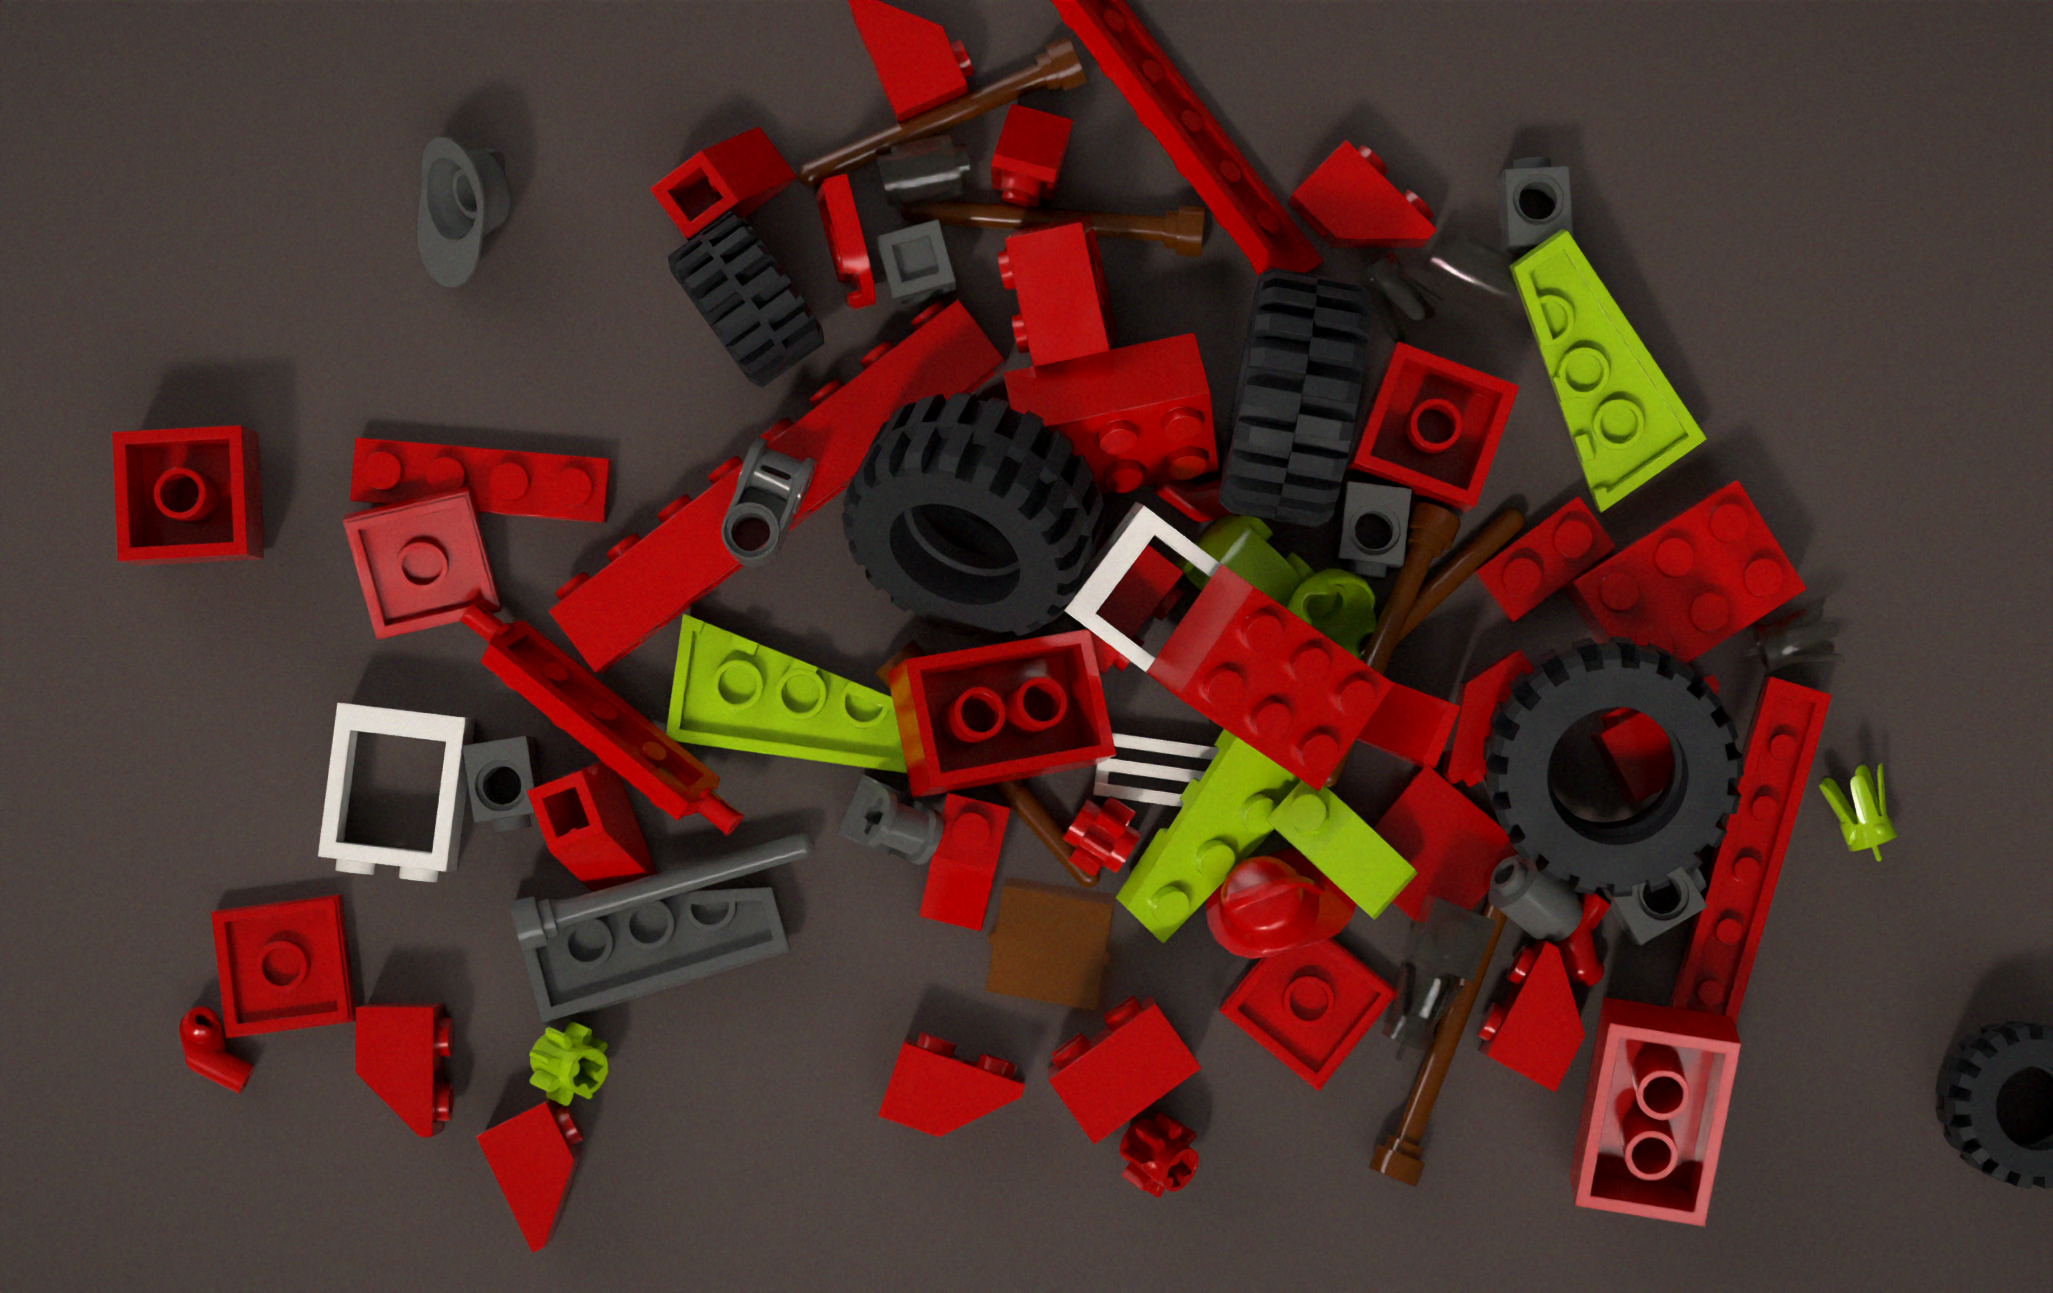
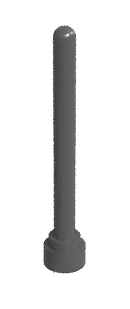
(540, 919)

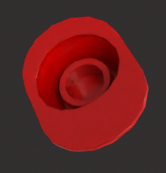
(1276, 906)

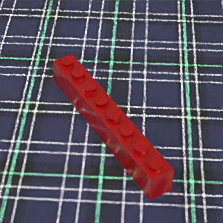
(685, 556)

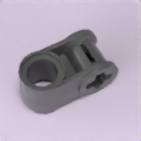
(766, 499)
(891, 822)

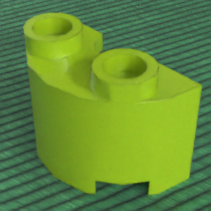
(1243, 549)

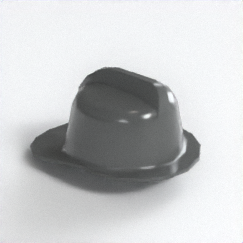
(459, 204)

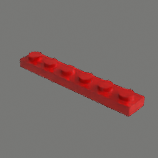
(1189, 134)
(1753, 850)

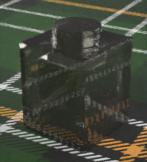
(1449, 937)

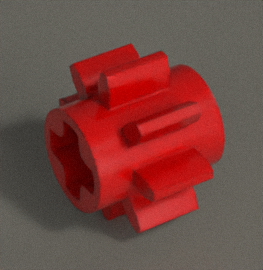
(1101, 836)
(1158, 1155)

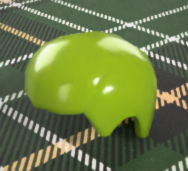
(1337, 606)

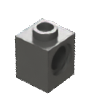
(1519, 232)
(916, 264)
(1388, 504)
(483, 762)
(1643, 924)

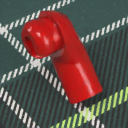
(1194, 500)
(1578, 948)
(207, 1053)

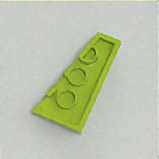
(1605, 380)
(773, 704)
(1212, 833)

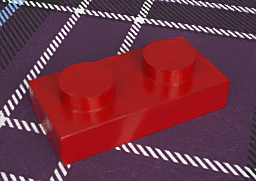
(1544, 559)

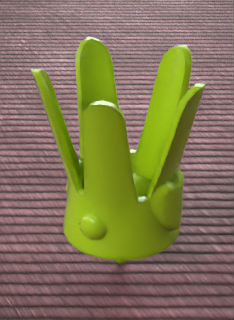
(1872, 822)

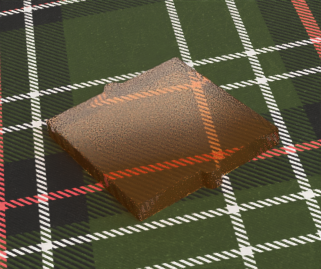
(1049, 948)

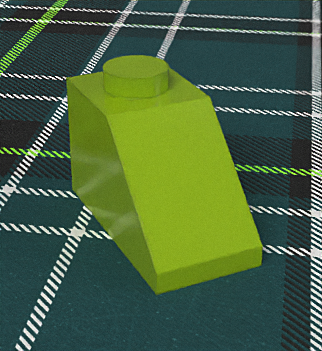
(1342, 847)

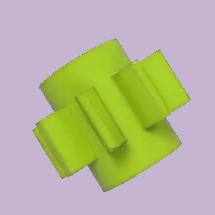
(568, 1063)

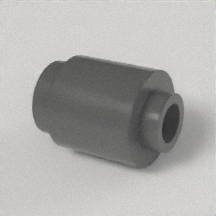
(1534, 901)

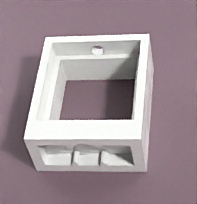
(1114, 561)
(413, 863)

